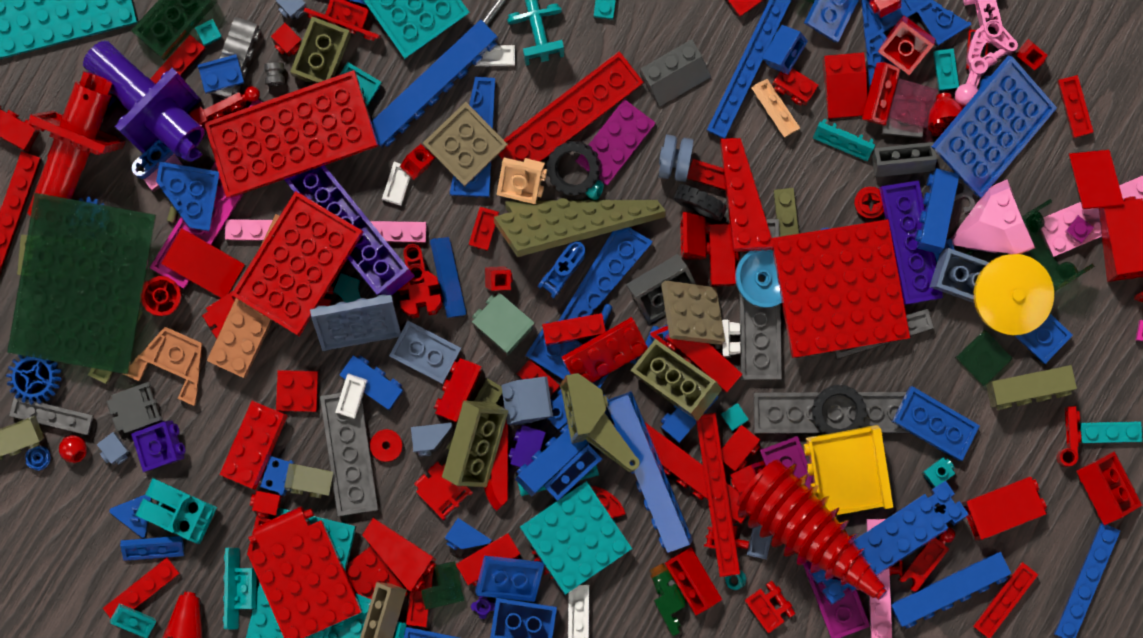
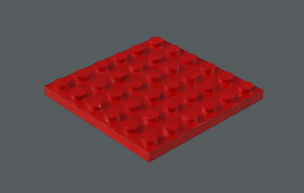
(840, 288)

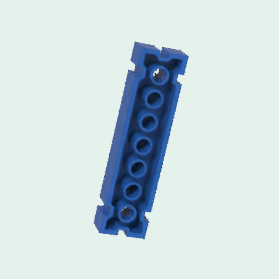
(900, 536)

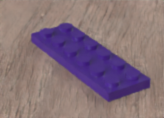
(915, 266)

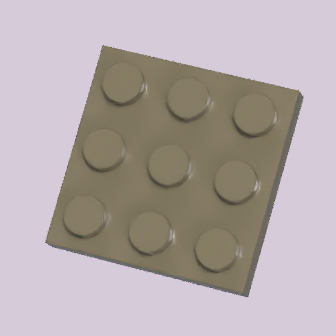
(465, 144)
(693, 312)

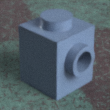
(291, 8)
(113, 449)

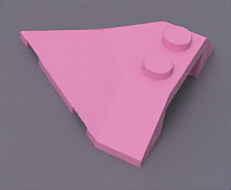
(995, 224)

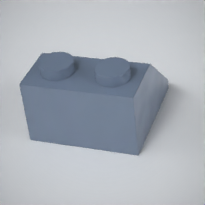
(527, 400)
(429, 437)

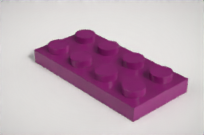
(618, 140)

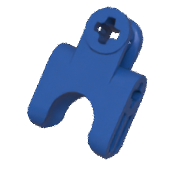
(572, 258)

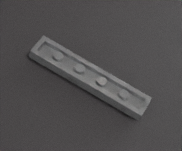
(917, 323)

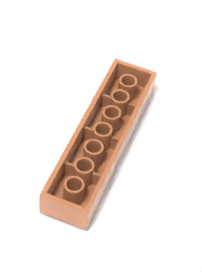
(241, 335)

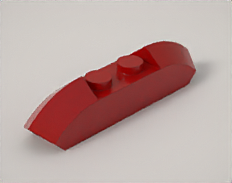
(498, 485)

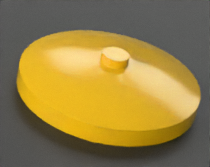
(1013, 294)

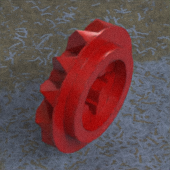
(864, 210)

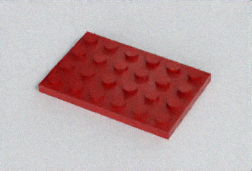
(297, 263)

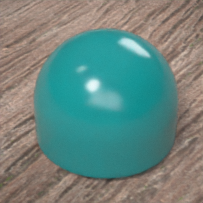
(596, 191)
(741, 581)

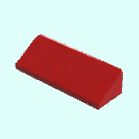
(881, 93)

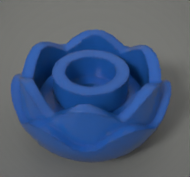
(32, 461)

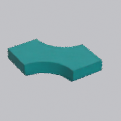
(347, 288)

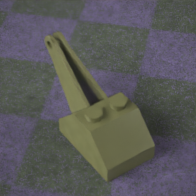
(587, 421)

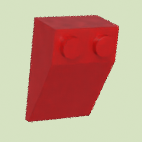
(845, 85)
(693, 237)

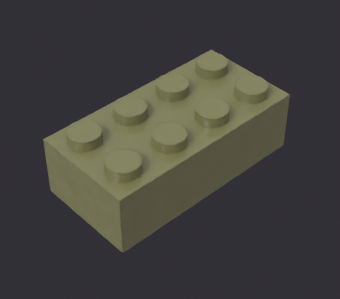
(676, 379)
(1031, 386)
(475, 443)

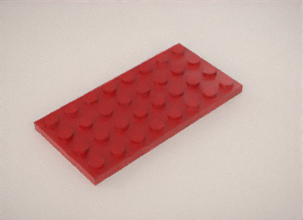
(291, 134)

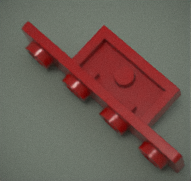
(347, 15)

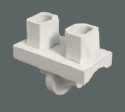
(730, 348)

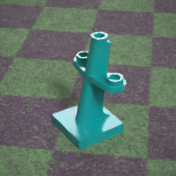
(542, 47)

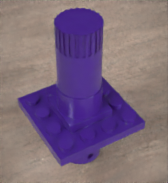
(154, 109)

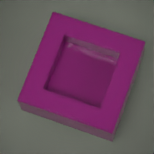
(1079, 229)

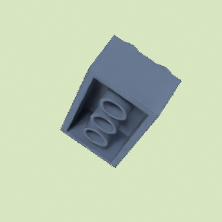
(957, 274)

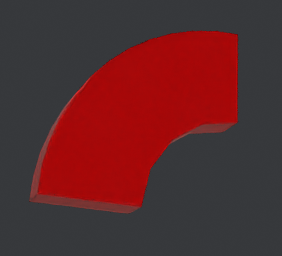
(609, 501)

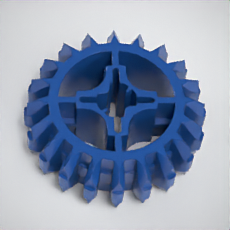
(50, 384)

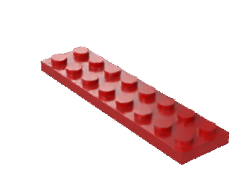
(573, 111)

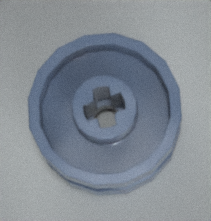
(675, 158)

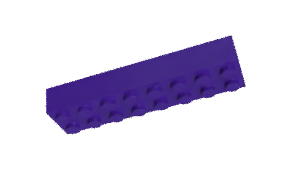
(372, 253)

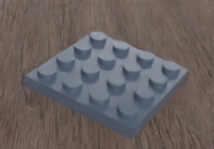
(356, 322)

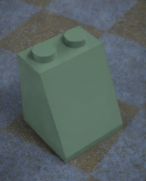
(503, 323)

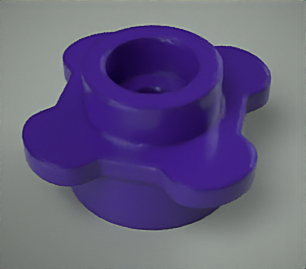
(476, 606)

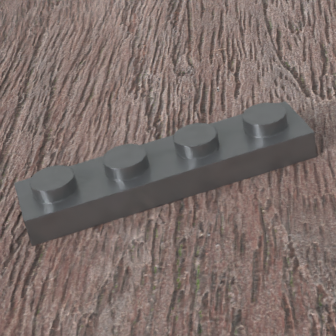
(52, 416)

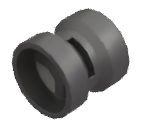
(274, 74)

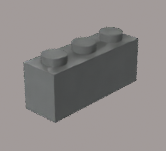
(904, 159)

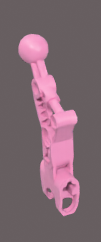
(977, 64)

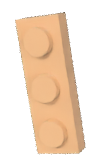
(775, 108)

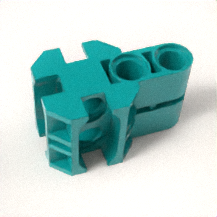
(171, 520)

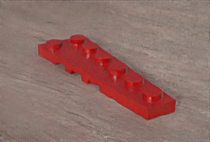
(745, 210)

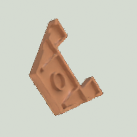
(174, 354)

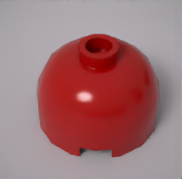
(161, 296)

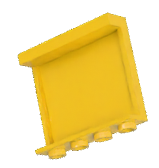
(850, 469)

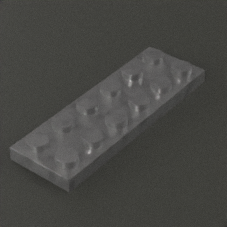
(349, 459)

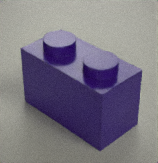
(528, 443)

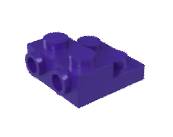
(158, 445)

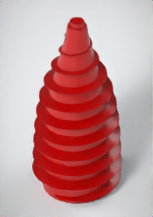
(806, 527)

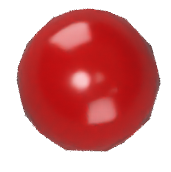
(72, 449)

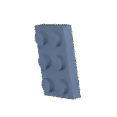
(425, 352)

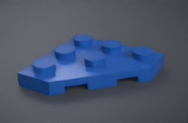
(190, 192)

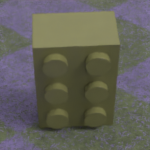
(320, 51)

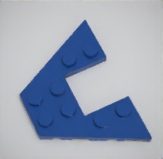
(937, 20)

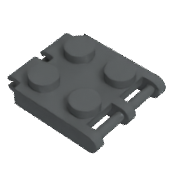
(133, 408)

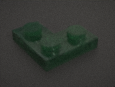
(448, 588)

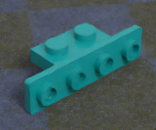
(238, 588)

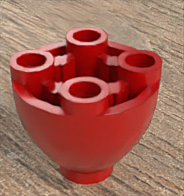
(943, 113)

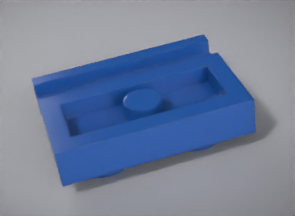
(221, 74)

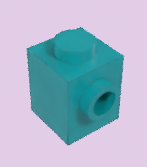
(939, 472)

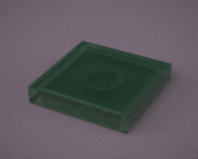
(983, 357)

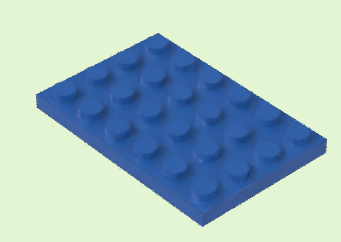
(994, 126)

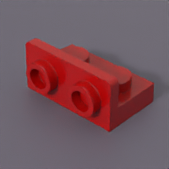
(796, 86)

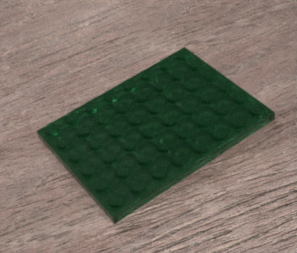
(81, 283)

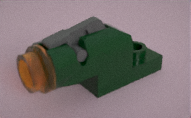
(670, 598)

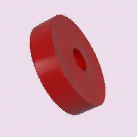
(377, 449)

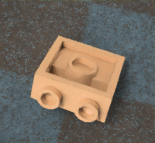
(521, 180)

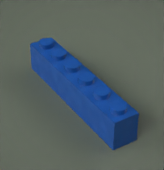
(550, 461)
(950, 589)

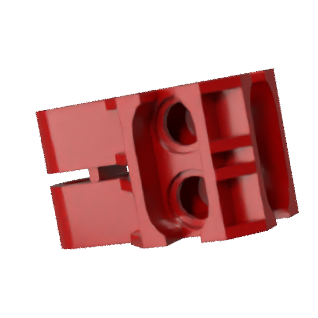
(419, 288)

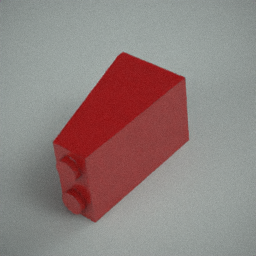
(1123, 239)
(1004, 508)

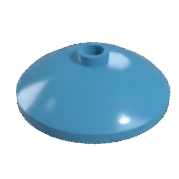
(747, 275)

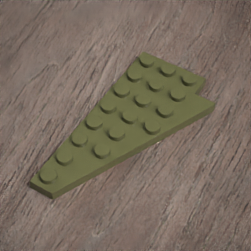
(563, 221)

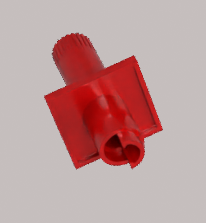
(75, 136)

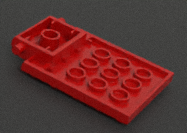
(301, 574)

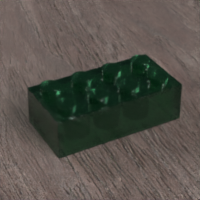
(170, 23)

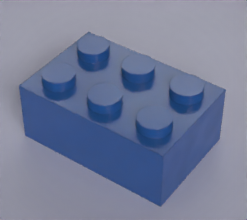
(522, 620)

